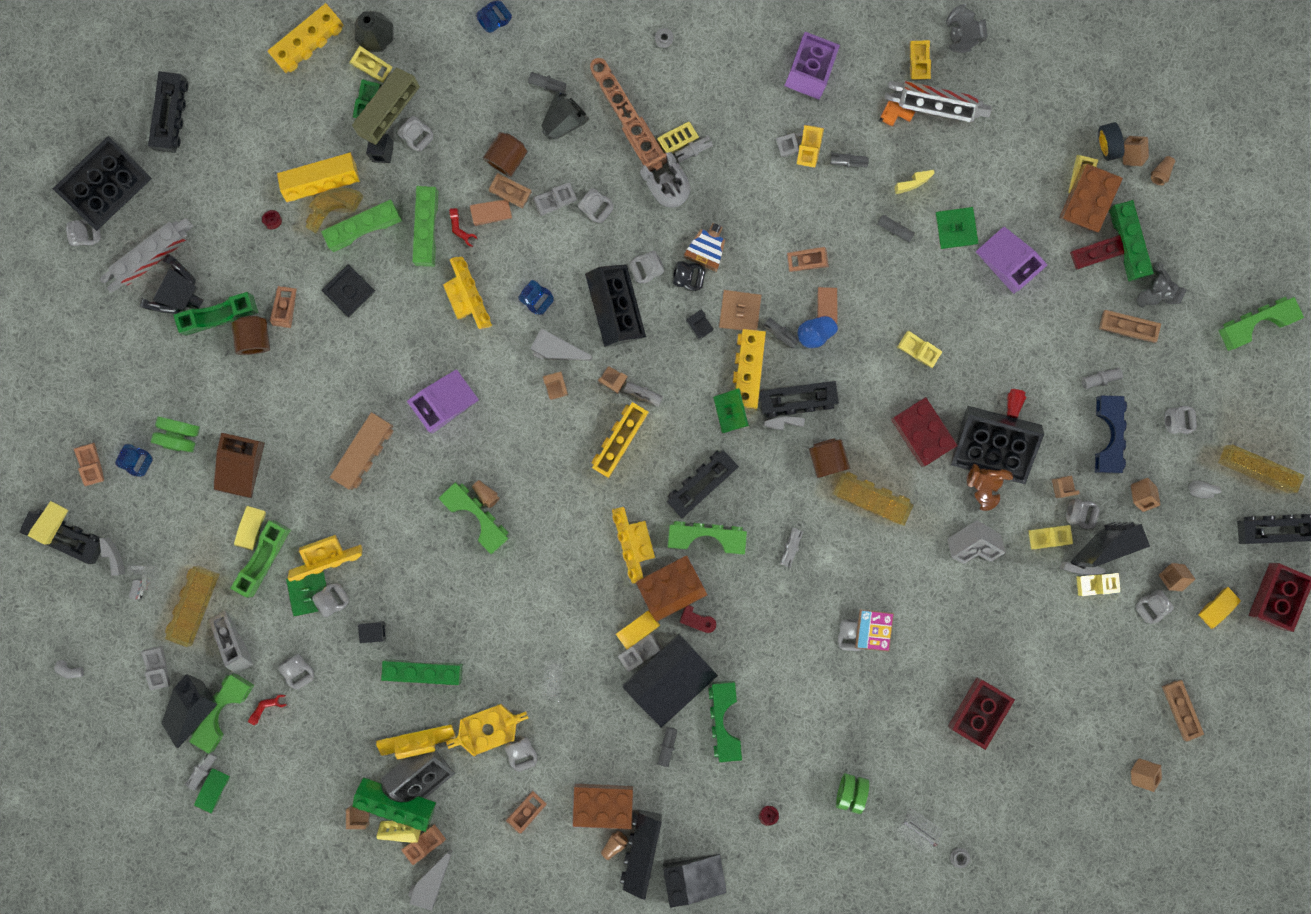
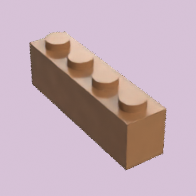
(361, 452)

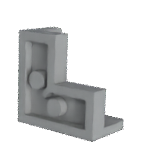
(974, 541)

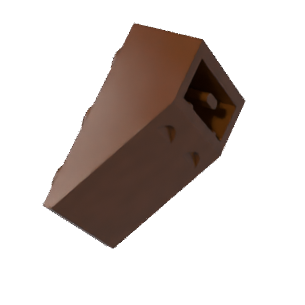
(237, 464)

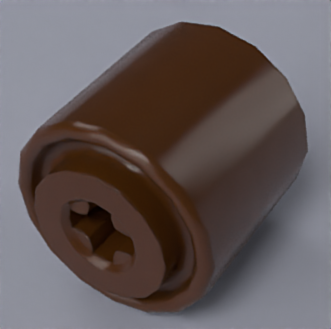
(505, 154)
(250, 335)
(829, 457)

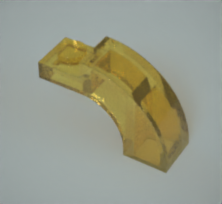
(329, 201)

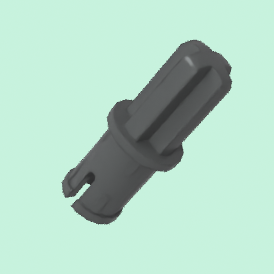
(546, 82)
(849, 160)
(895, 228)
(781, 333)
(667, 747)

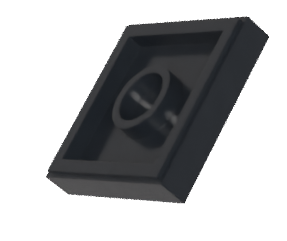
(348, 290)

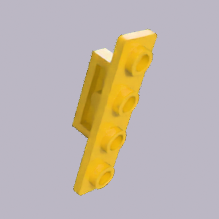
(464, 294)
(634, 542)
(323, 555)
(415, 743)

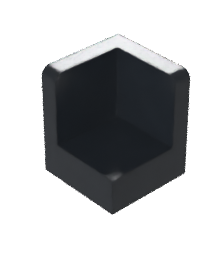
(381, 151)
(699, 324)
(372, 632)

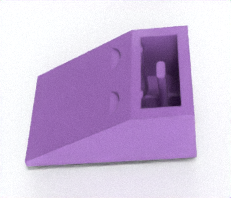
(1011, 259)
(442, 401)

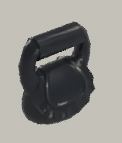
(683, 275)

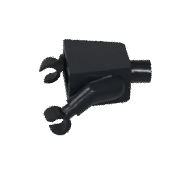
(175, 290)

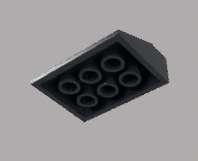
(102, 183)
(997, 443)
(1112, 543)
(669, 680)

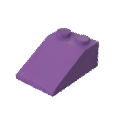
(812, 65)

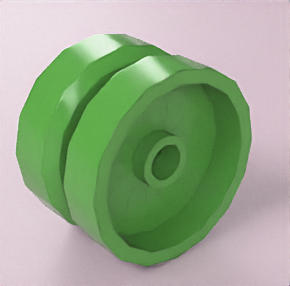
(175, 434)

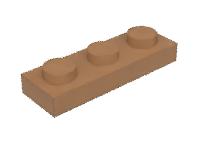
(1130, 326)
(1183, 710)

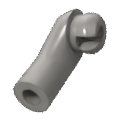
(62, 669)

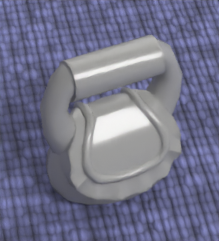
(411, 130)
(591, 202)
(78, 235)
(651, 264)
(1175, 420)
(1203, 489)
(1077, 513)
(326, 602)
(1159, 604)
(848, 630)
(293, 667)
(519, 749)

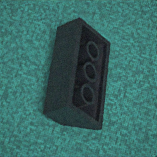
(615, 305)
(642, 853)

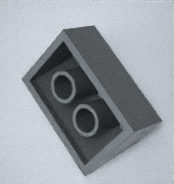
(417, 776)

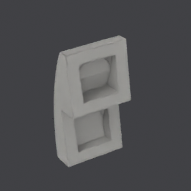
(789, 144)
(555, 199)
(778, 423)
(109, 550)
(1081, 570)
(640, 652)
(156, 667)

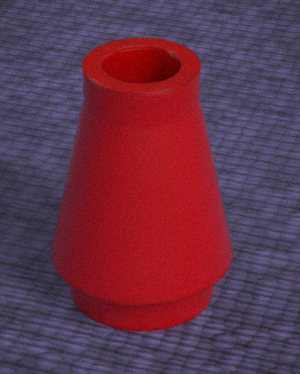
(1015, 402)

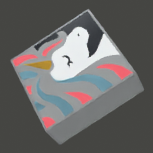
(136, 590)

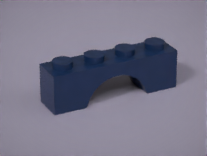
(1112, 411)

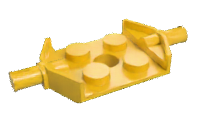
(471, 729)

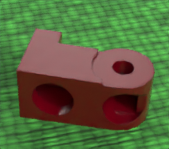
(703, 623)

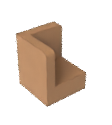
(1135, 151)
(613, 379)
(555, 385)
(1064, 487)
(1145, 494)
(1177, 577)
(1146, 775)
(356, 818)

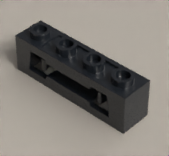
(175, 86)
(830, 395)
(725, 462)
(1248, 530)
(89, 546)

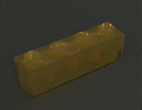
(1261, 469)
(872, 499)
(191, 606)

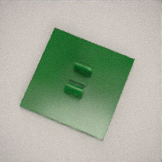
(957, 228)
(730, 411)
(303, 591)

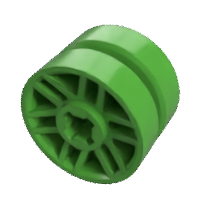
(852, 793)

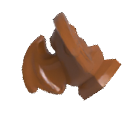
(985, 482)

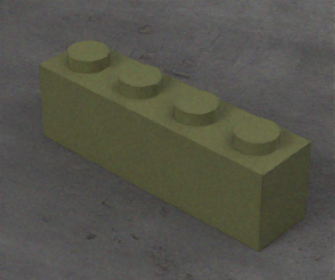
(386, 105)

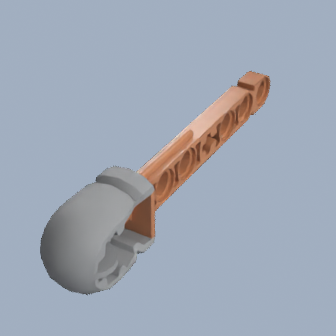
(652, 159)

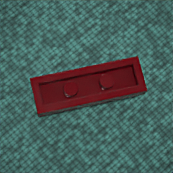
(1097, 252)

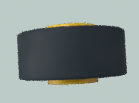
(1111, 141)

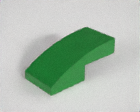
(366, 93)
(211, 791)

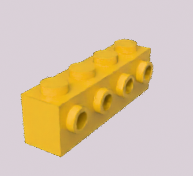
(306, 38)
(318, 177)
(749, 366)
(620, 440)

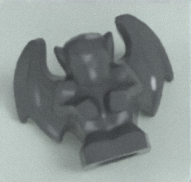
(969, 30)
(1163, 290)

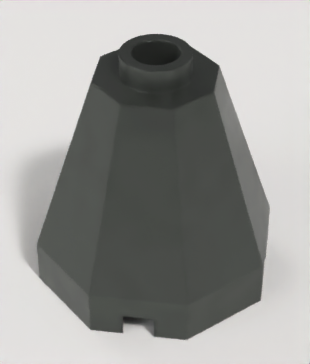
(373, 31)
(562, 117)

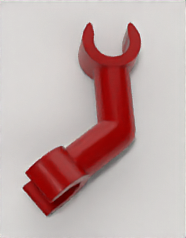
(454, 216)
(256, 715)

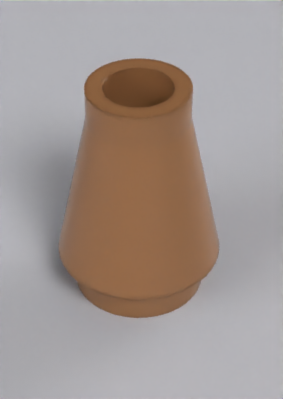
(1162, 172)
(485, 494)
(615, 844)

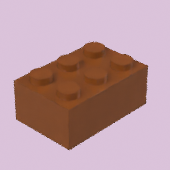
(1090, 197)
(671, 588)
(602, 806)

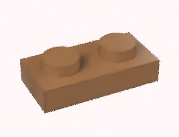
(510, 190)

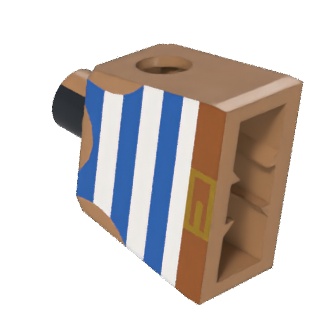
(707, 248)

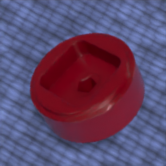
(271, 219)
(768, 815)

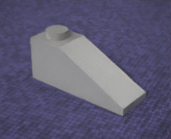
(553, 348)
(231, 646)
(428, 886)

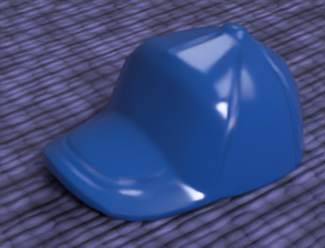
(816, 331)

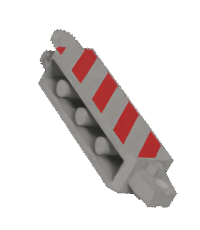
(938, 101)
(147, 254)

